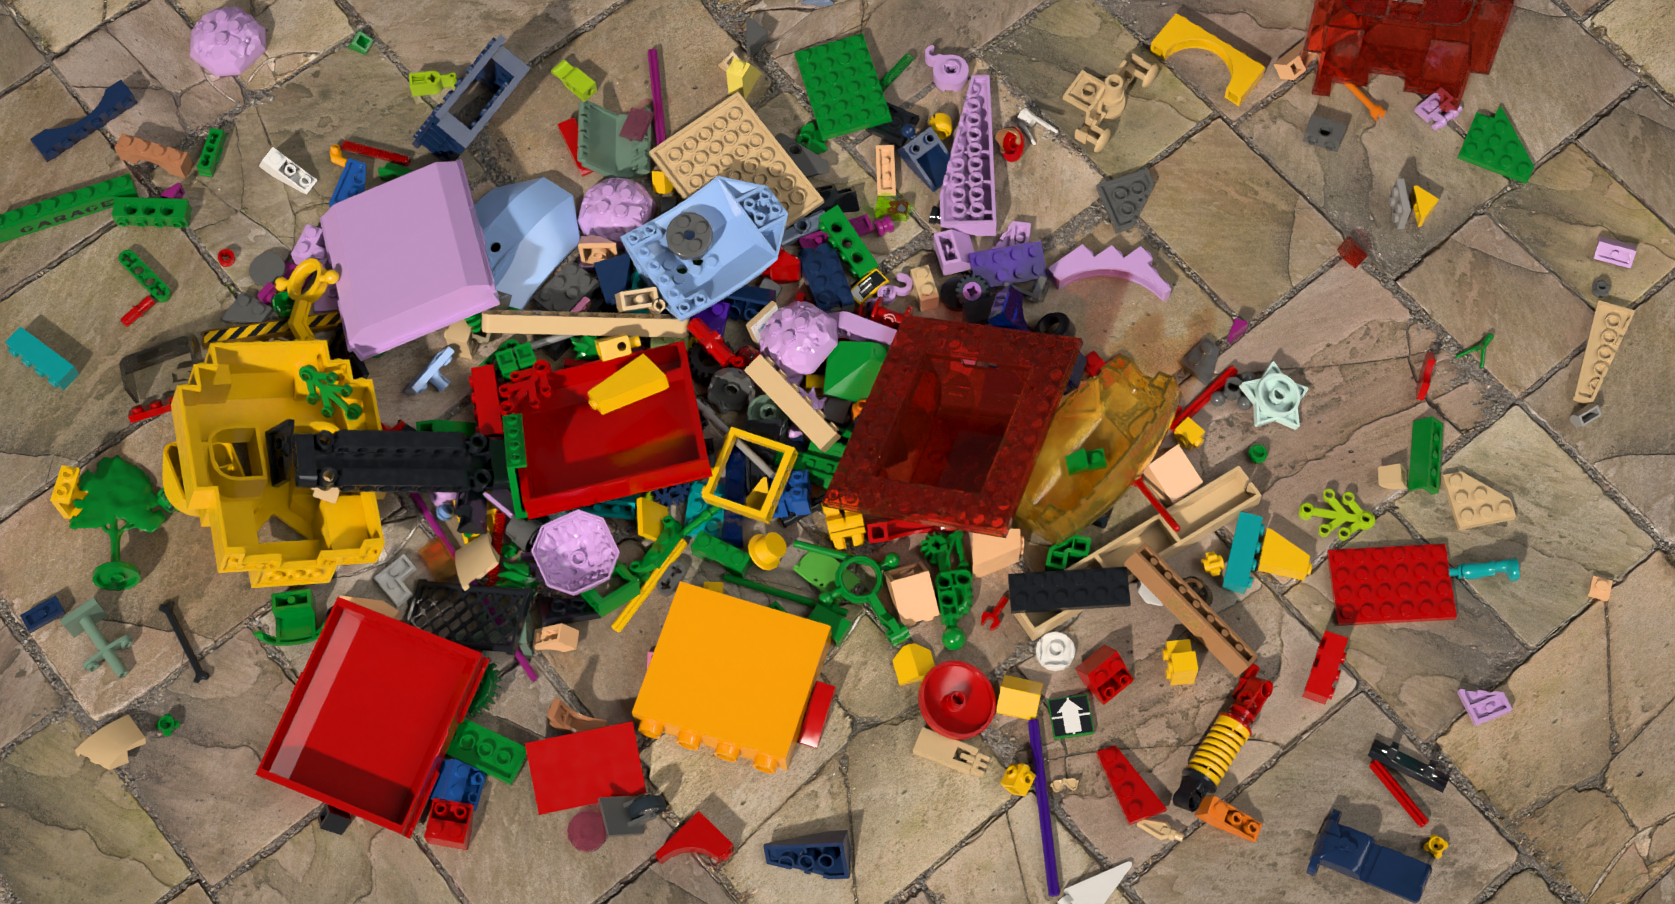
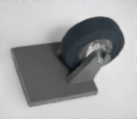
(627, 814)

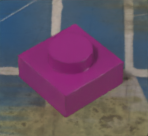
(267, 293)

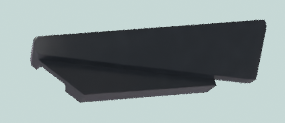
(844, 198)

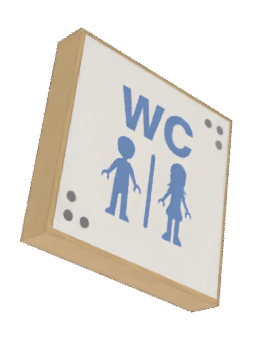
(759, 321)

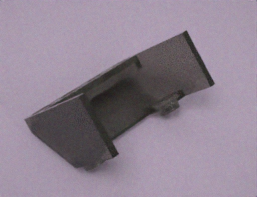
(156, 354)

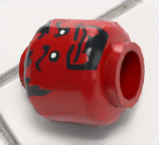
(748, 354)

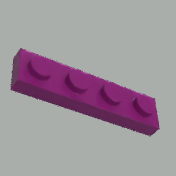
(860, 224)

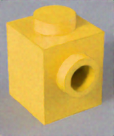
(1189, 434)

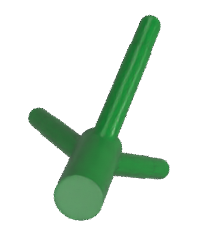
(1481, 347)

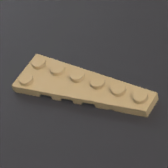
(1604, 338)

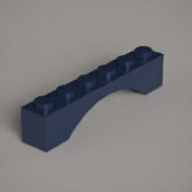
(55, 141)

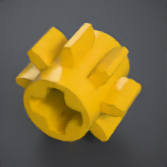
(1212, 563)

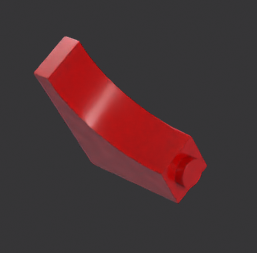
(697, 837)

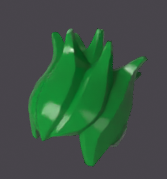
(586, 347)
(517, 576)

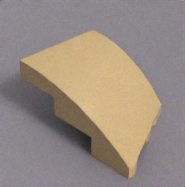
(475, 559)
(112, 742)

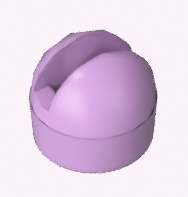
(793, 432)

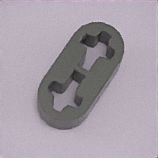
(668, 576)

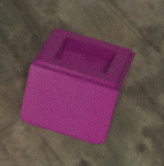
(174, 192)
(1238, 328)

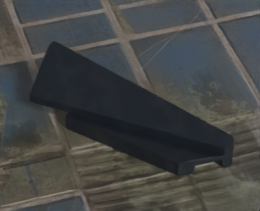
(473, 511)

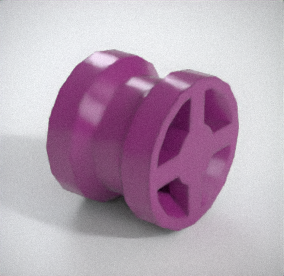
(884, 225)

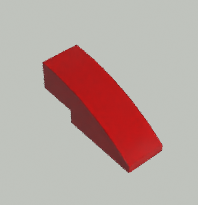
(569, 132)
(817, 714)

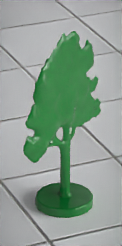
(116, 493)

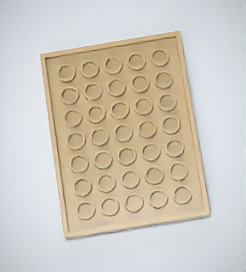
(737, 146)

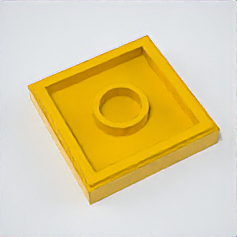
(650, 518)

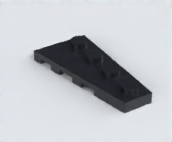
(768, 429)

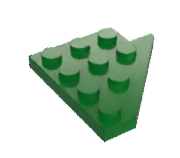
(1496, 147)

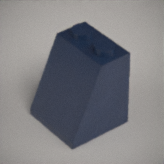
(614, 277)

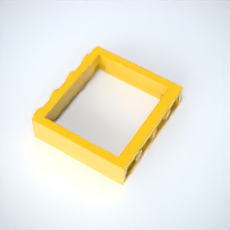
(776, 488)

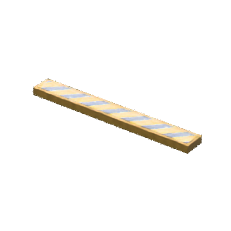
(269, 329)

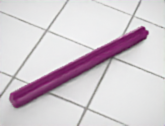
(656, 96)

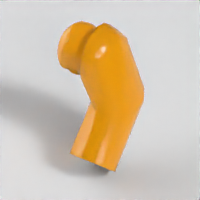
(336, 155)

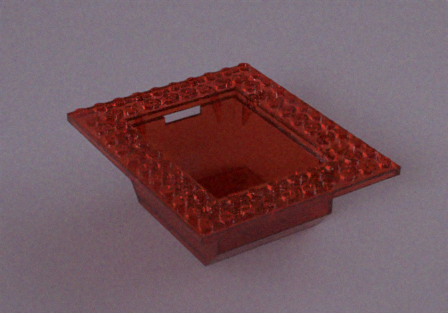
(953, 434)

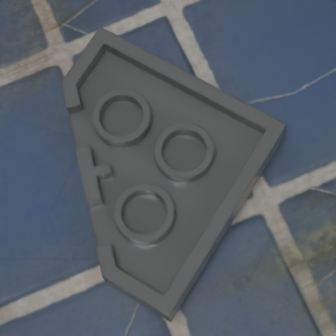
(1125, 198)

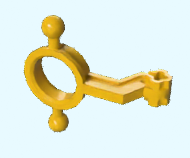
(303, 302)

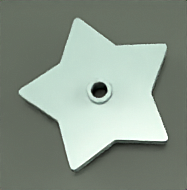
(1274, 398)

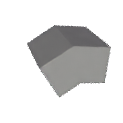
(1592, 409)

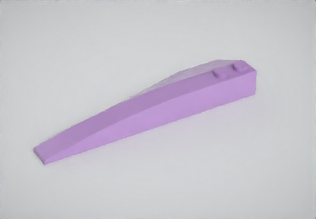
(969, 182)

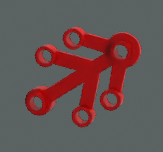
(540, 369)

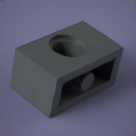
(1333, 130)

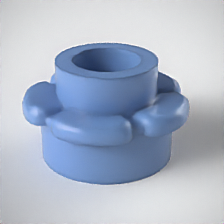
(444, 512)

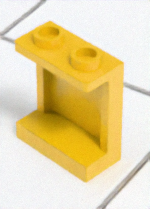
(66, 491)

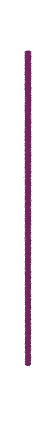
(440, 533)

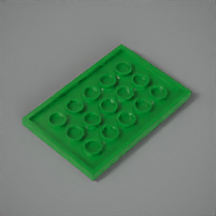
(842, 87)

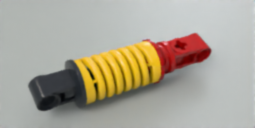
(1221, 745)

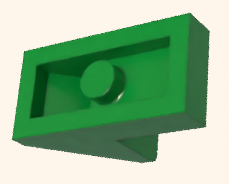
(1085, 461)

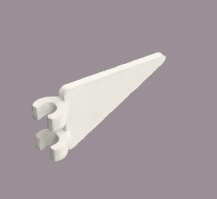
(1097, 888)

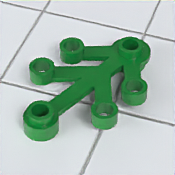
(328, 391)

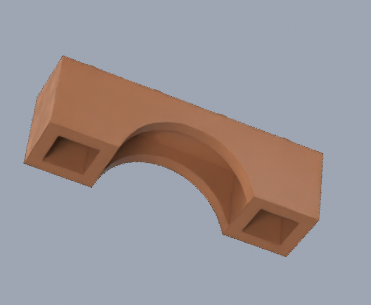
(136, 149)

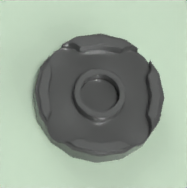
(267, 268)

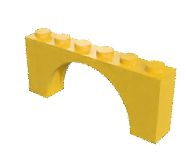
(1183, 34)

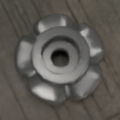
(1600, 293)

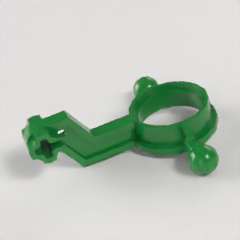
(896, 632)

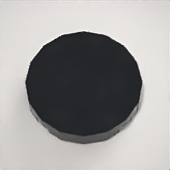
(948, 294)

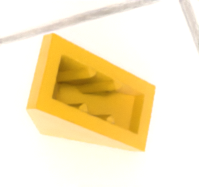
(1423, 204)

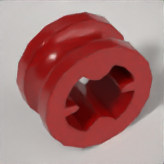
(224, 253)

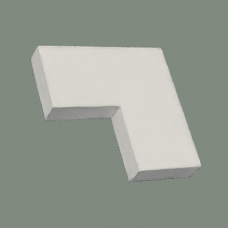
(391, 580)

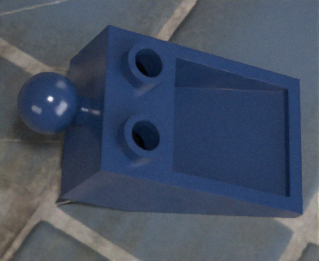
(931, 158)

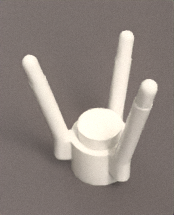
(1028, 118)

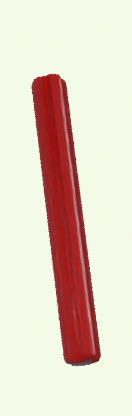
(1204, 397)

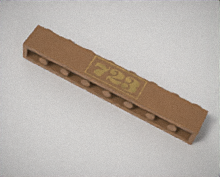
(1190, 609)

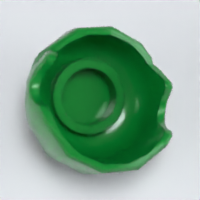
(283, 304)

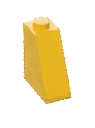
(1283, 557)

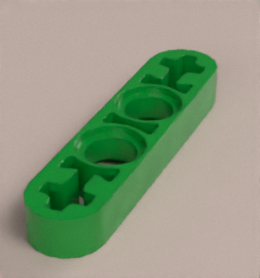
(144, 276)

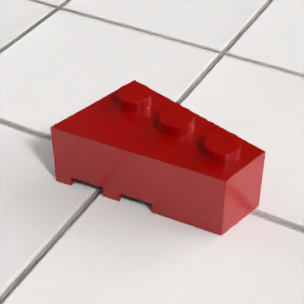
(1325, 668)

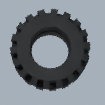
(698, 370)

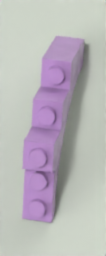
(1109, 263)

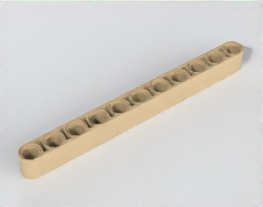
(583, 323)

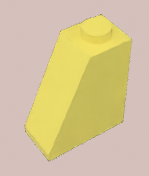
(741, 77)

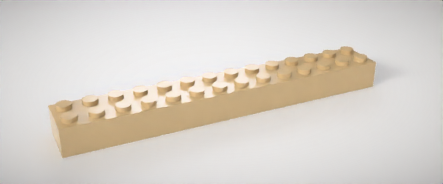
(1197, 516)

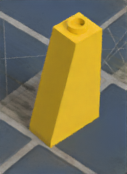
(628, 385)

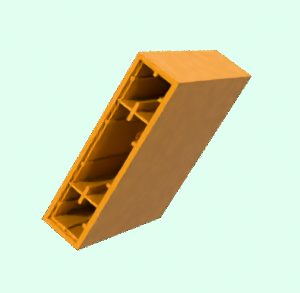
(732, 677)

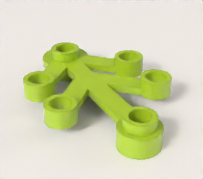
(1340, 515)

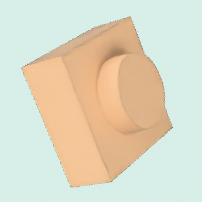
(1600, 588)

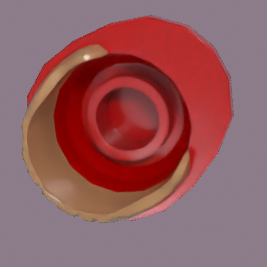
(1011, 143)

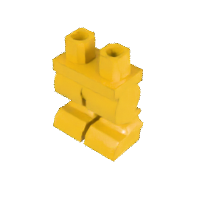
(844, 527)

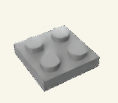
(1399, 203)

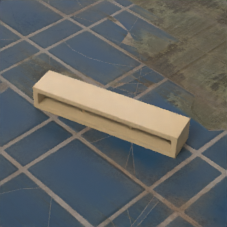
(792, 402)

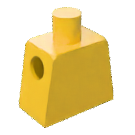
(608, 349)

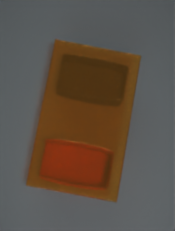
(439, 559)

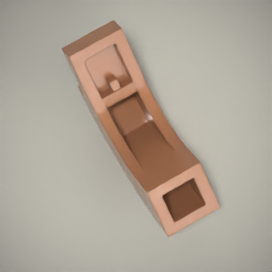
(569, 721)

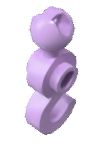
(889, 292)

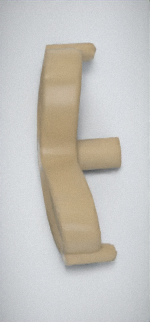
(1071, 783)

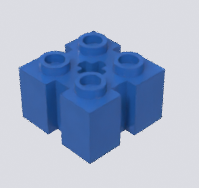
(795, 495)

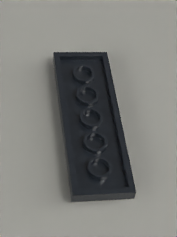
(1069, 590)

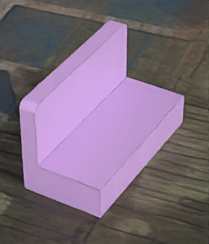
(1615, 252)
(502, 500)

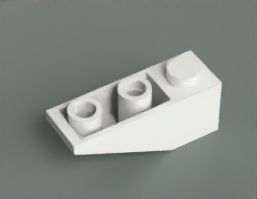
(287, 171)

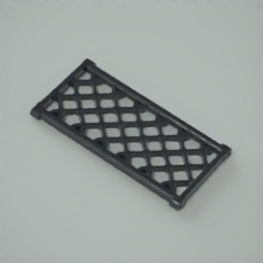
(498, 593)

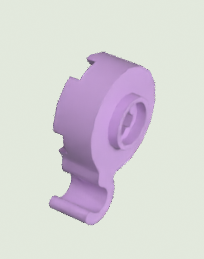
(943, 68)

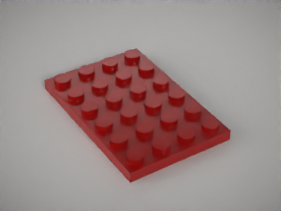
(1391, 584)

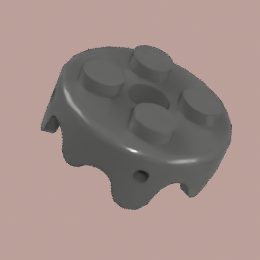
(694, 248)
(731, 400)

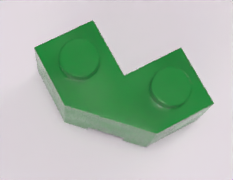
(1071, 550)

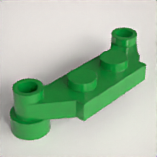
(659, 551)

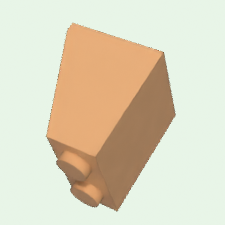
(1172, 475)
(995, 553)
(912, 593)

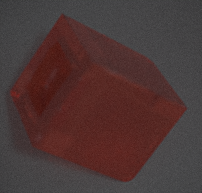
(1352, 252)

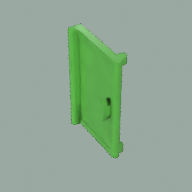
(823, 569)

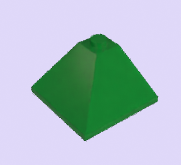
(853, 369)

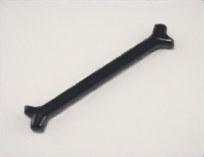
(200, 674)

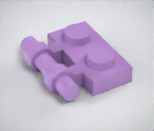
(1430, 110)

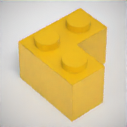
(1181, 662)

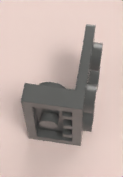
(1040, 288)

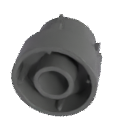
(523, 532)

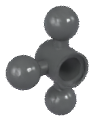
(1218, 398)

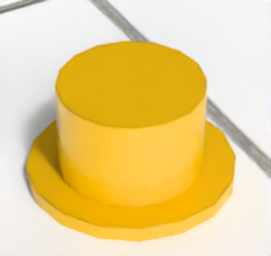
(767, 550)

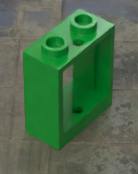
(617, 598)

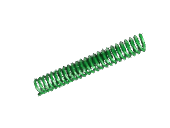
(895, 68)

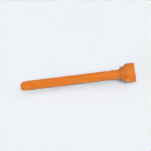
(1375, 110)

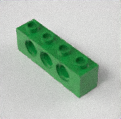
(143, 207)
(836, 217)

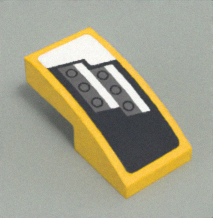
(868, 286)

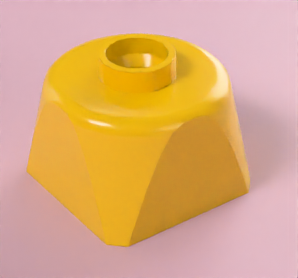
(172, 477)

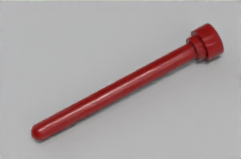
(1157, 505)

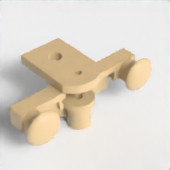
(1107, 98)

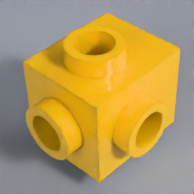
(1018, 779)

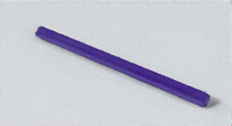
(1043, 808)

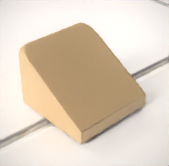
(726, 61)

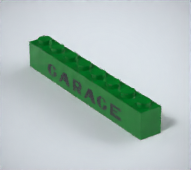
(65, 207)

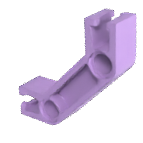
(861, 329)

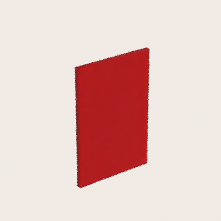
(585, 766)

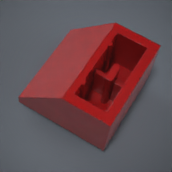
(784, 269)
(1104, 674)
(449, 824)

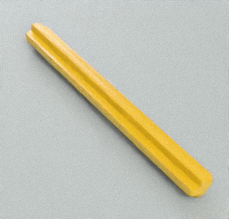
(646, 588)

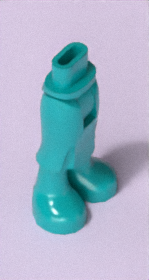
(1479, 570)

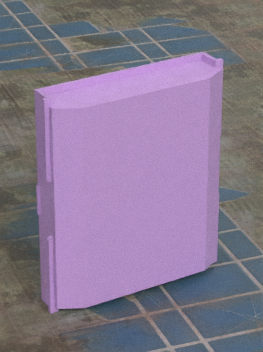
(408, 258)

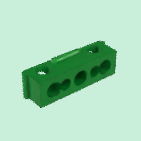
(211, 152)

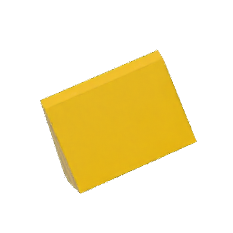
(1019, 697)

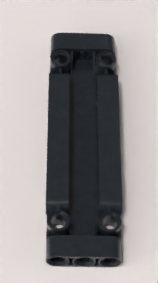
(399, 461)

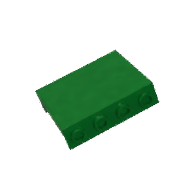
(515, 458)

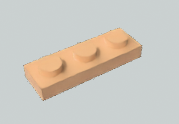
(885, 170)

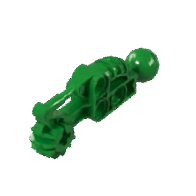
(958, 593)

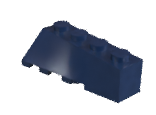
(749, 301)

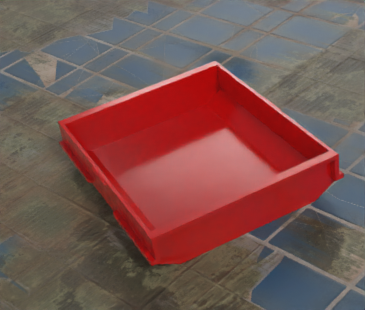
(592, 457)
(373, 716)

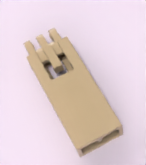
(942, 750)

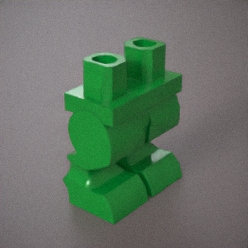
(507, 361)

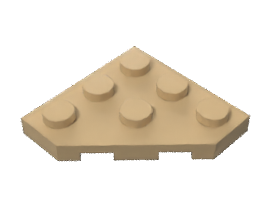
(1474, 502)

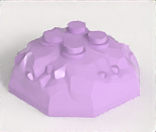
(227, 41)
(615, 209)
(798, 338)
(575, 552)

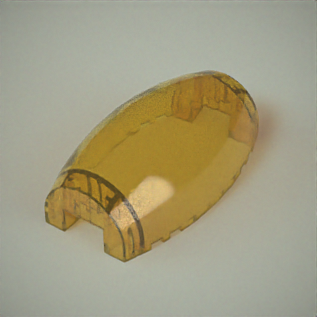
(1115, 412)

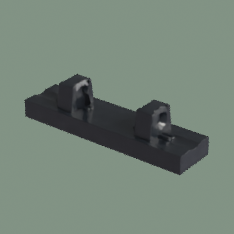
(1408, 765)

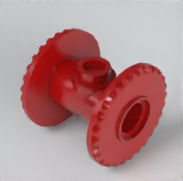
(887, 316)

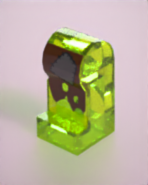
(895, 209)

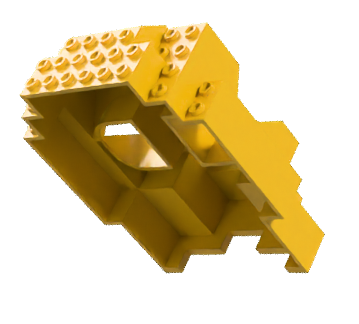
(238, 398)

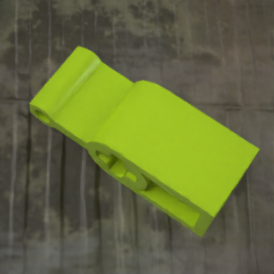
(575, 80)
(430, 82)

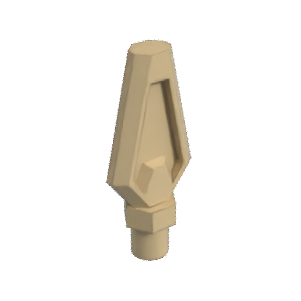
(1160, 829)

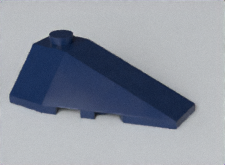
(817, 853)

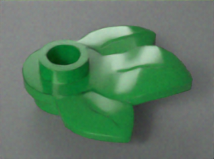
(812, 138)

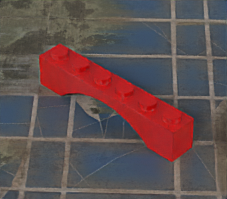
(888, 529)

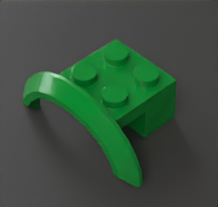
(294, 619)

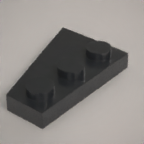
(338, 349)
(280, 452)
(564, 611)

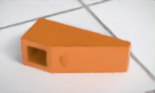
(1228, 818)

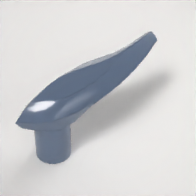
(818, 2)

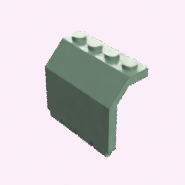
(603, 148)

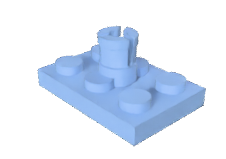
(431, 374)

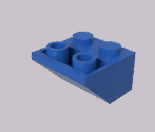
(459, 783)

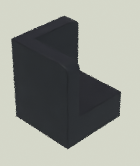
(333, 819)

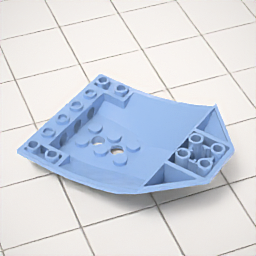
(535, 231)
(746, 241)

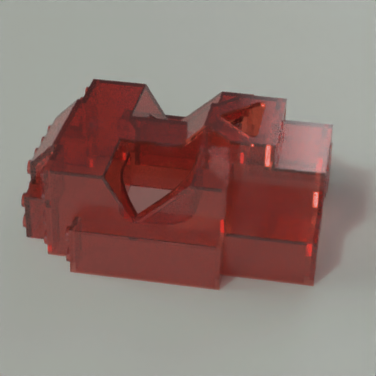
(1424, 42)

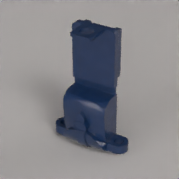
(1360, 858)

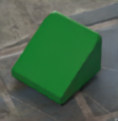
(360, 43)

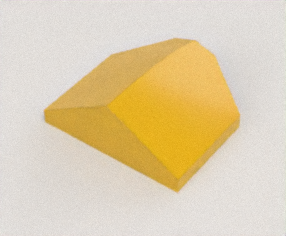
(912, 663)

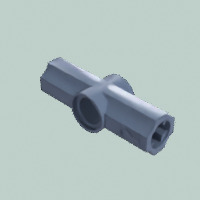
(810, 225)

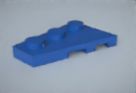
(351, 181)

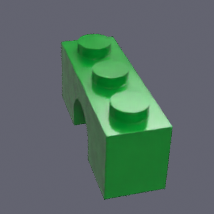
(711, 548)

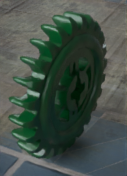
(485, 691)

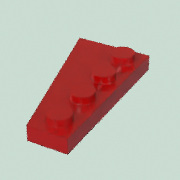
(1130, 789)

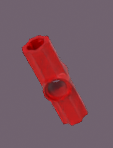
(711, 342)

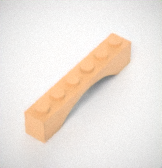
(1294, 62)

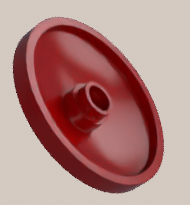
(956, 700)

